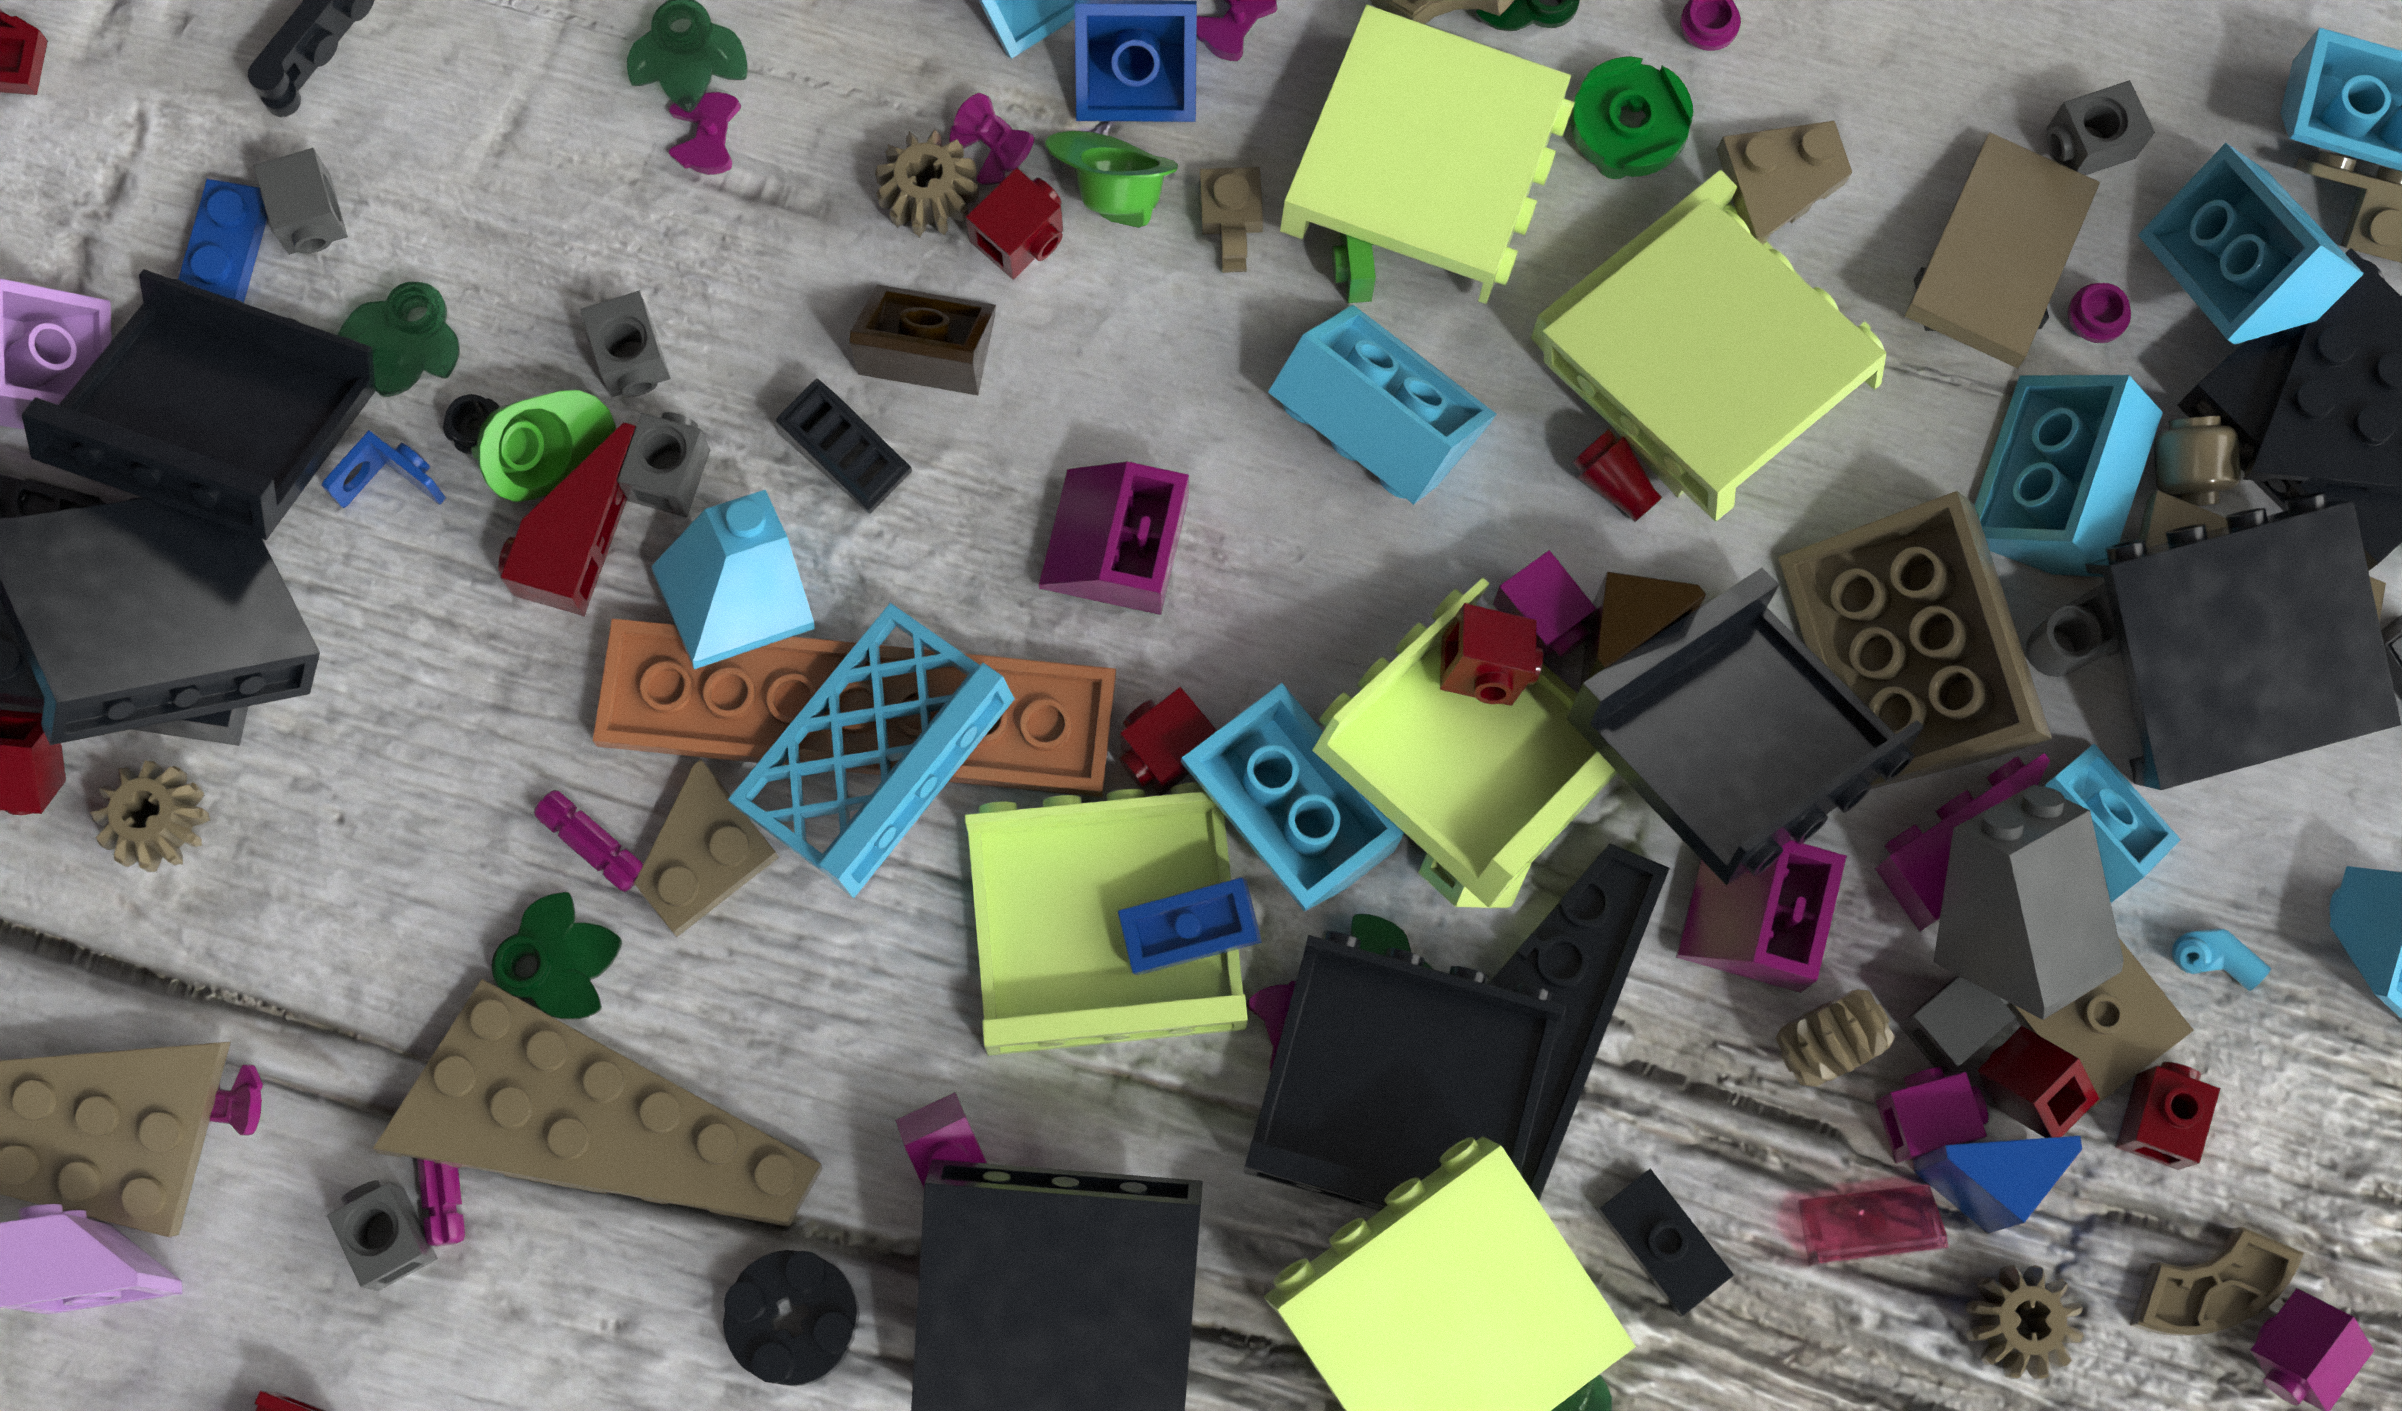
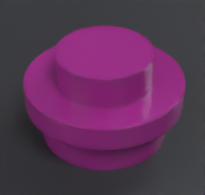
(1710, 23)
(2099, 312)

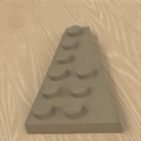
(565, 1111)
(109, 1131)

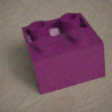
(1116, 534)
(1766, 923)

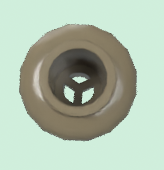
(2197, 459)

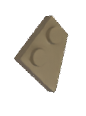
(1783, 173)
(701, 853)

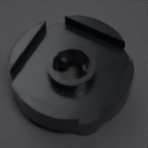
(755, 1302)

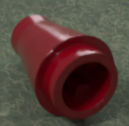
(1617, 475)

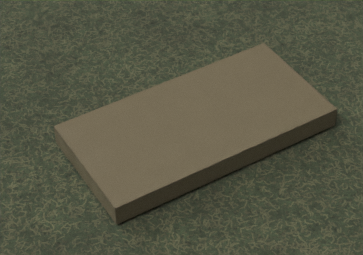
(2003, 250)

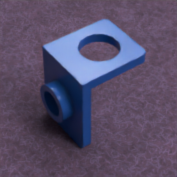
(374, 455)

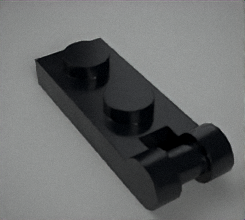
(300, 48)

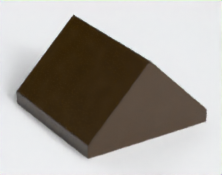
(923, 339)
(1631, 613)

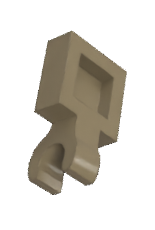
(1231, 208)

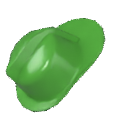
(1113, 175)
(539, 442)

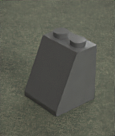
(2029, 904)

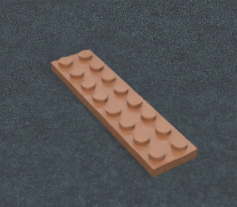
(738, 708)

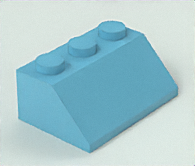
(2346, 98)
(2248, 250)
(1380, 403)
(2066, 469)
(1289, 801)

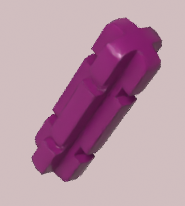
(588, 840)
(440, 1197)

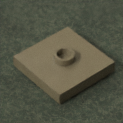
(2114, 1026)

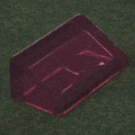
(1871, 1225)

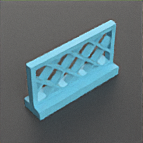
(905, 788)

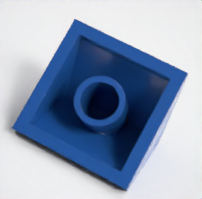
(1135, 60)
(1998, 1180)

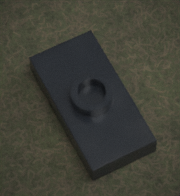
(1665, 1243)

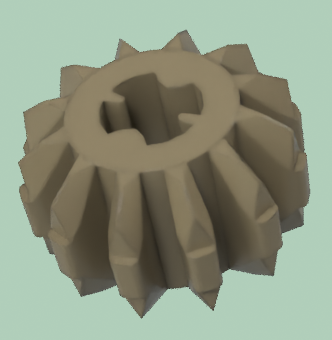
(905, 180)
(138, 800)
(1835, 1038)
(2047, 1322)

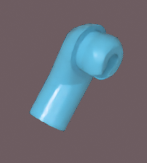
(2219, 950)

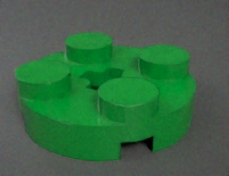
(1619, 148)

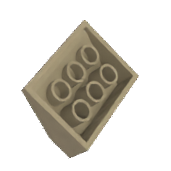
(1921, 633)

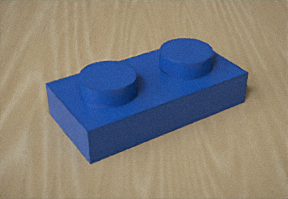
(225, 239)
(1189, 926)

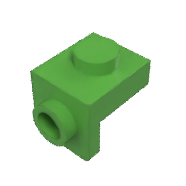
(1355, 266)

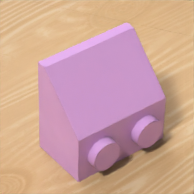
(46, 344)
(72, 1263)

